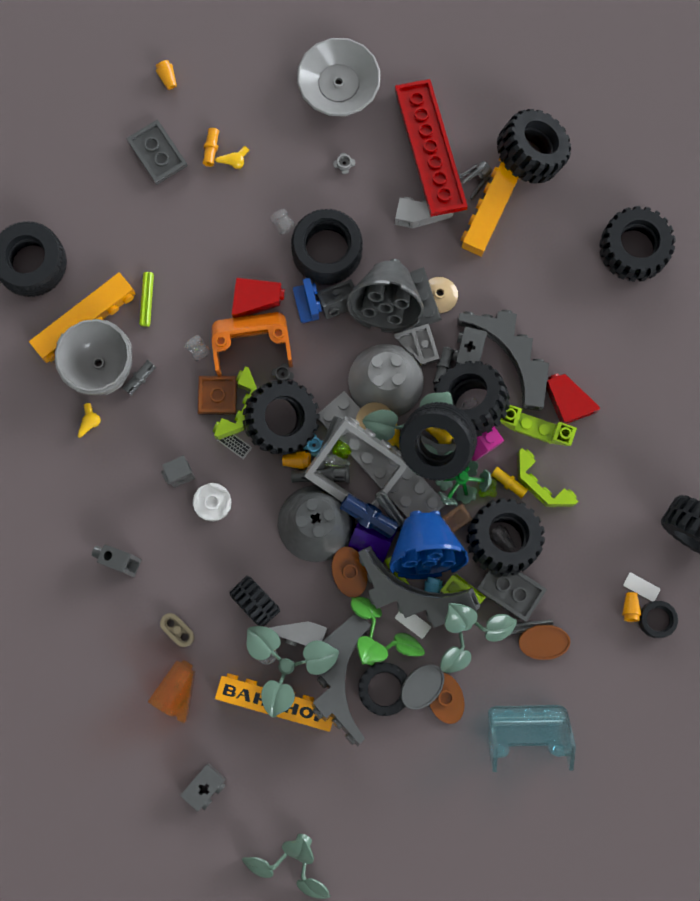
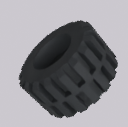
(254, 601)

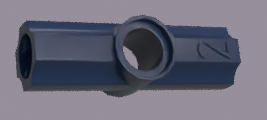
(369, 515)

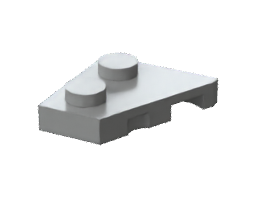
(419, 343)

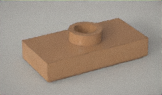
(457, 518)

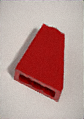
(255, 296)
(569, 399)

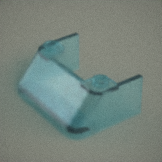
(530, 727)

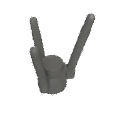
(480, 172)

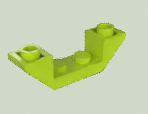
(226, 428)
(537, 428)
(564, 498)

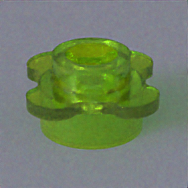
(341, 449)
(491, 492)

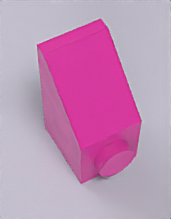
(487, 443)

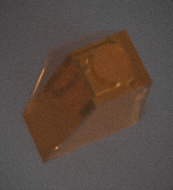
(175, 691)

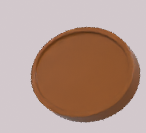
(348, 572)
(544, 642)
(450, 702)

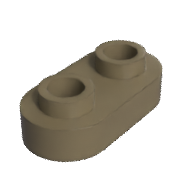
(177, 630)

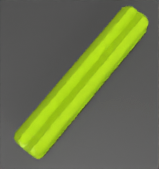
(146, 299)

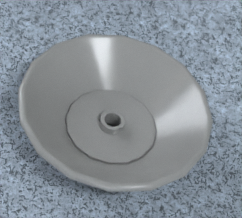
(338, 61)

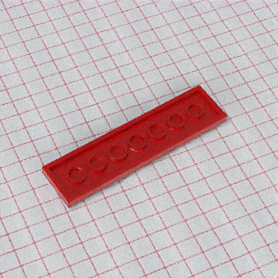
(430, 148)

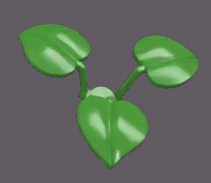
(370, 650)

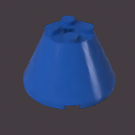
(426, 548)

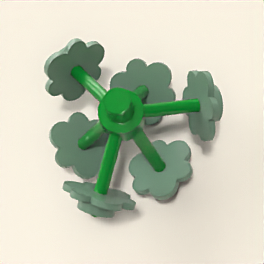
(466, 493)

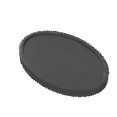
(422, 687)

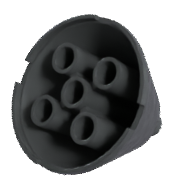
(386, 298)
(318, 540)

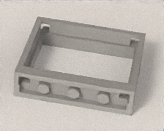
(369, 437)

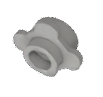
(344, 158)

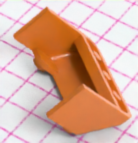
(268, 323)

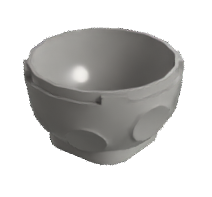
(87, 344)

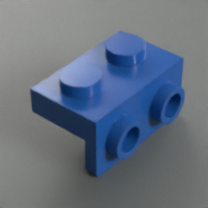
(305, 300)

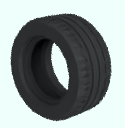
(326, 220)

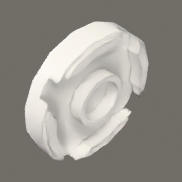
(212, 502)

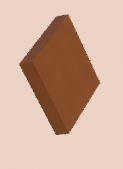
(217, 395)

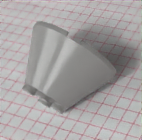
(386, 376)

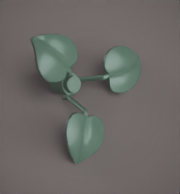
(384, 421)
(462, 618)
(279, 696)
(296, 849)

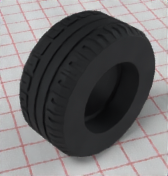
(47, 275)
(427, 463)

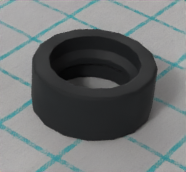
(673, 617)

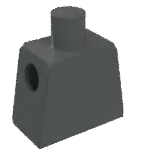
(117, 559)

